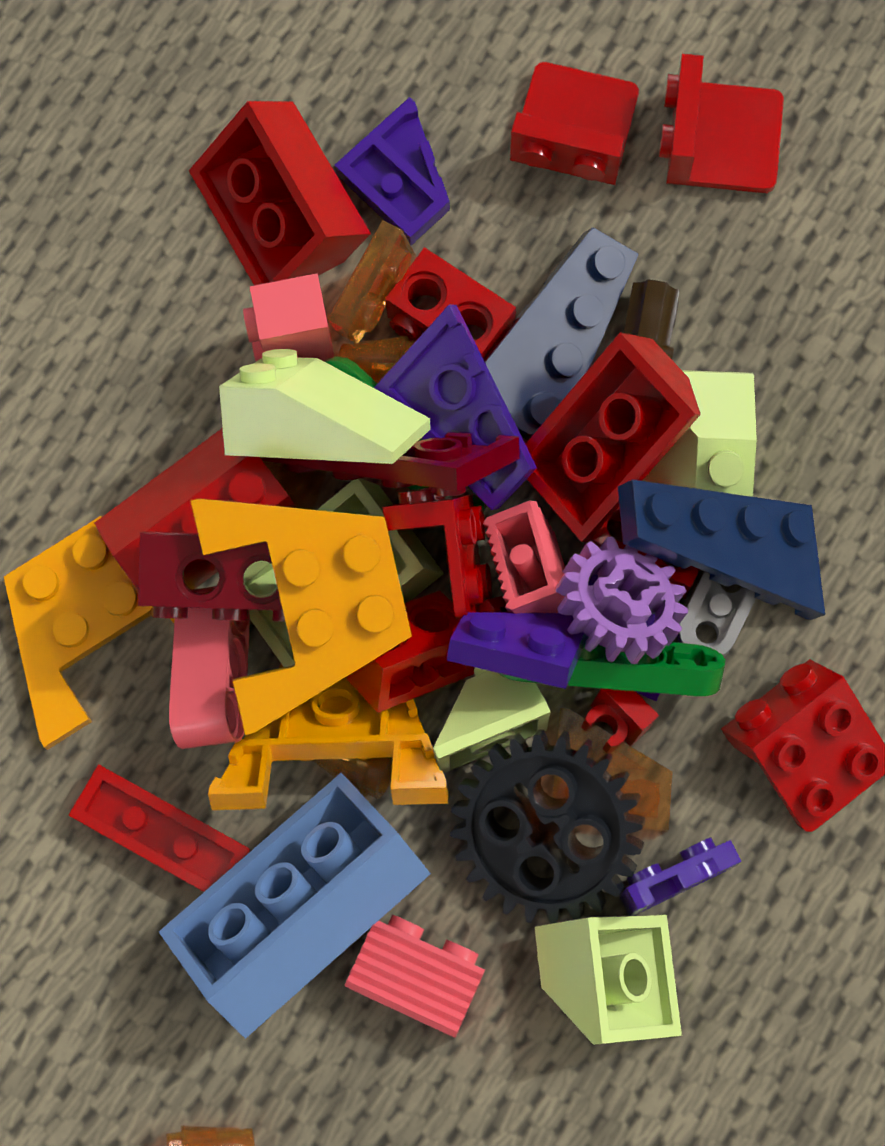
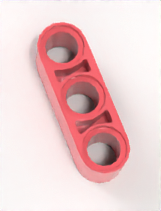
(202, 690)

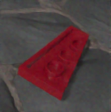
(437, 463)

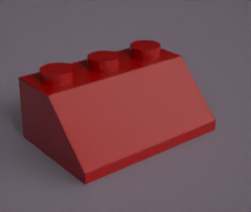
(277, 195)
(610, 431)
(167, 499)

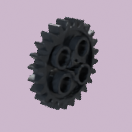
(503, 853)

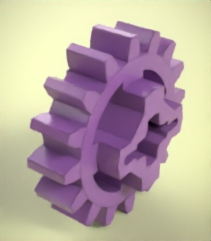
(621, 600)

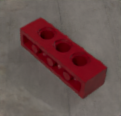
(163, 586)

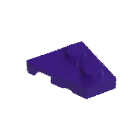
(397, 173)
(519, 645)
(699, 864)

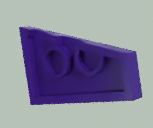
(453, 387)

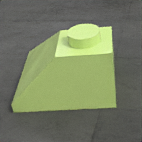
(721, 443)
(486, 714)
(611, 976)

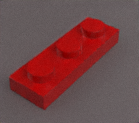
(156, 829)

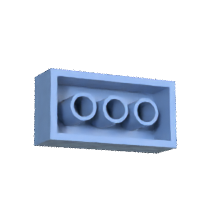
(293, 905)

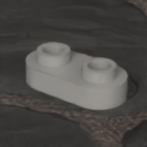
(720, 610)

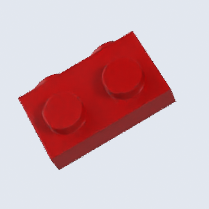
(574, 122)
(720, 132)
(463, 530)
(810, 742)

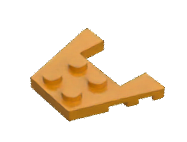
(334, 592)
(62, 611)
(334, 726)

